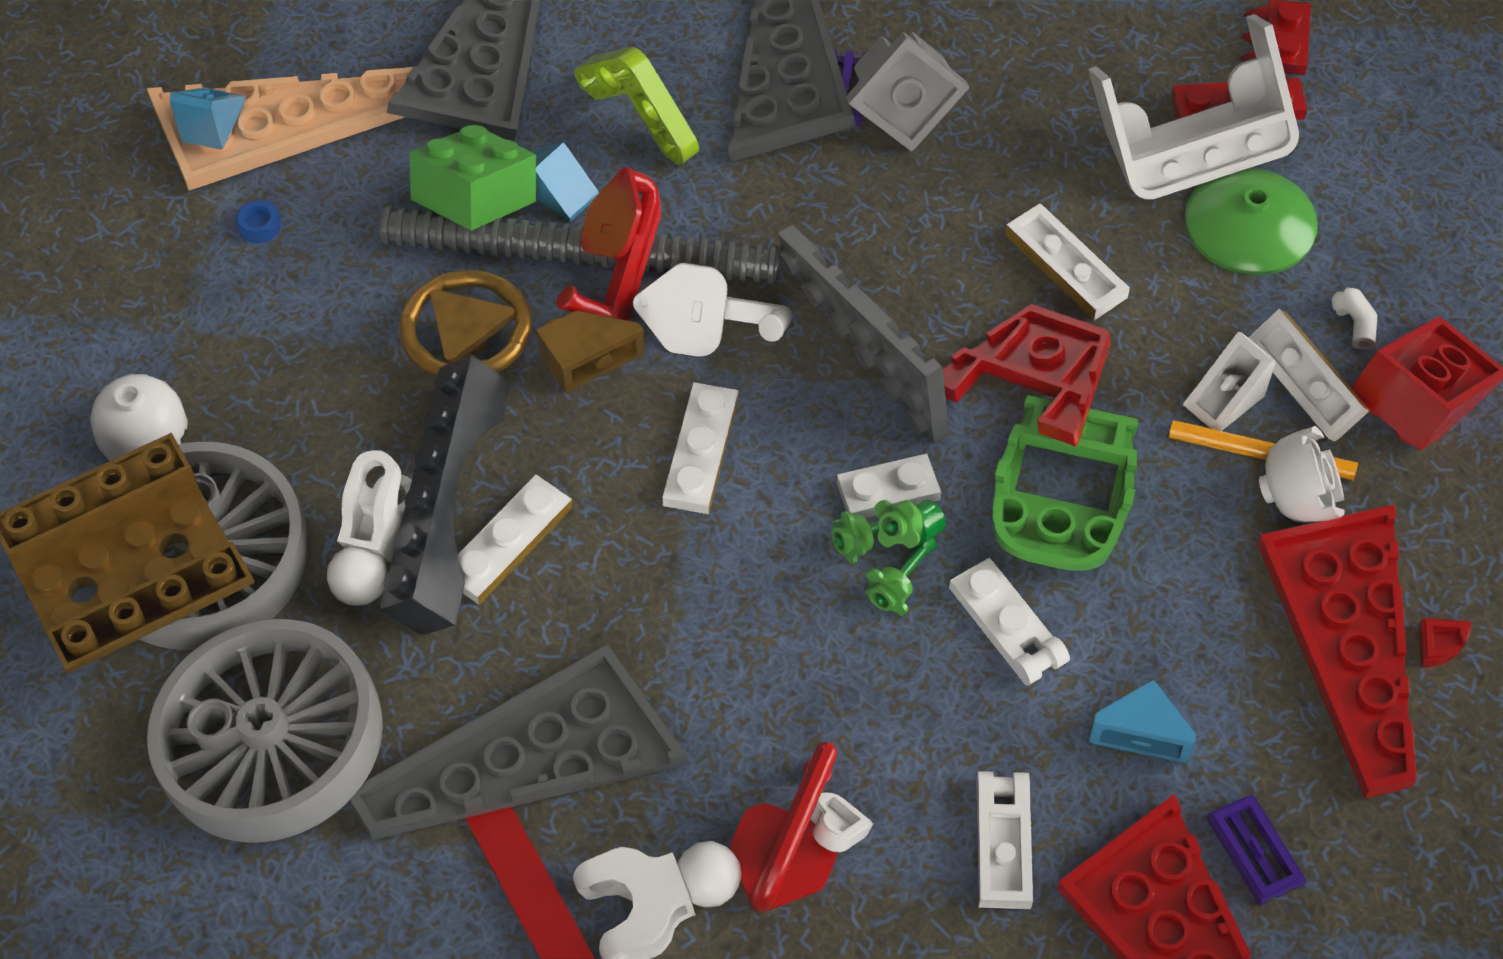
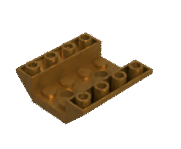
(112, 535)

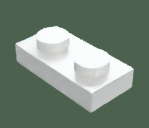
(892, 481)

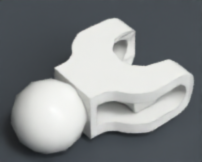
(367, 530)
(659, 892)

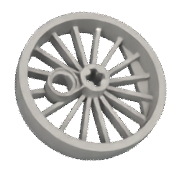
(282, 580)
(265, 730)

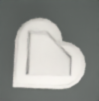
(838, 823)

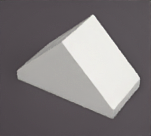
(1232, 383)

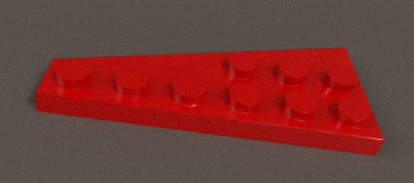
(1350, 624)
(1154, 894)

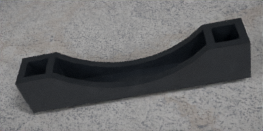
(425, 571)

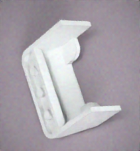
(1210, 143)

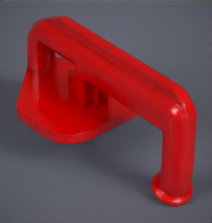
(622, 229)
(778, 846)

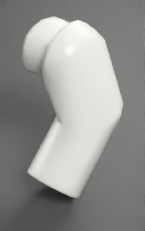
(1362, 313)

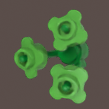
(897, 524)

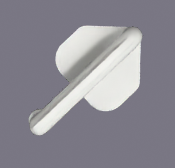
(690, 307)

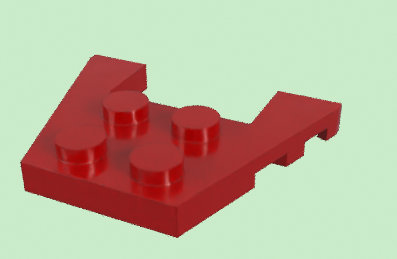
(1042, 354)

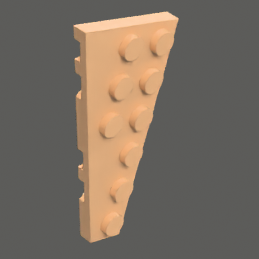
(283, 120)

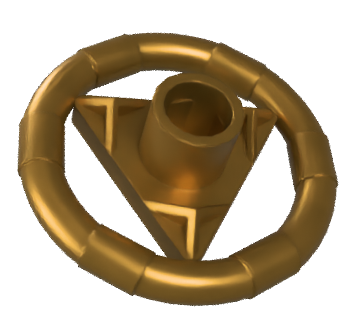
(466, 321)

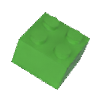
(472, 176)

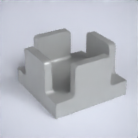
(905, 88)

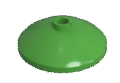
(1251, 222)

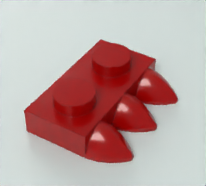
(1291, 31)

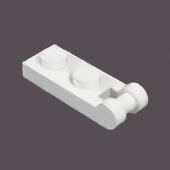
(1008, 621)
(1004, 841)

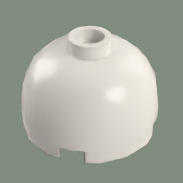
(134, 413)
(1302, 478)

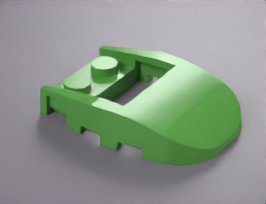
(1056, 530)

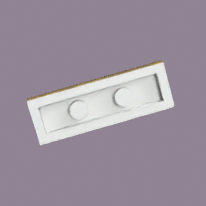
(1067, 261)
(1309, 376)
(700, 448)
(511, 537)

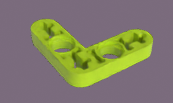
(632, 74)

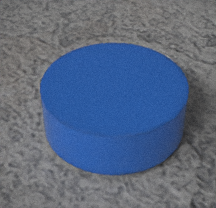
(258, 221)

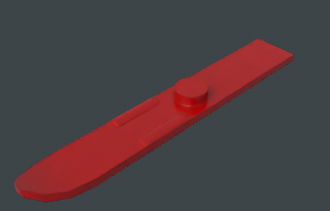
(528, 886)

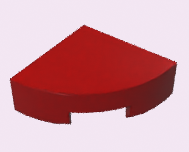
(1441, 640)

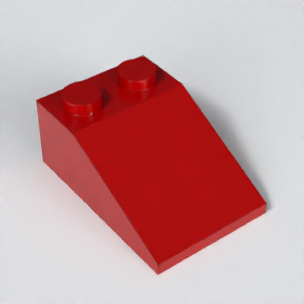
(1427, 382)

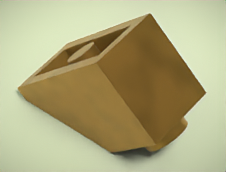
(587, 346)

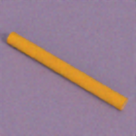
(1240, 444)

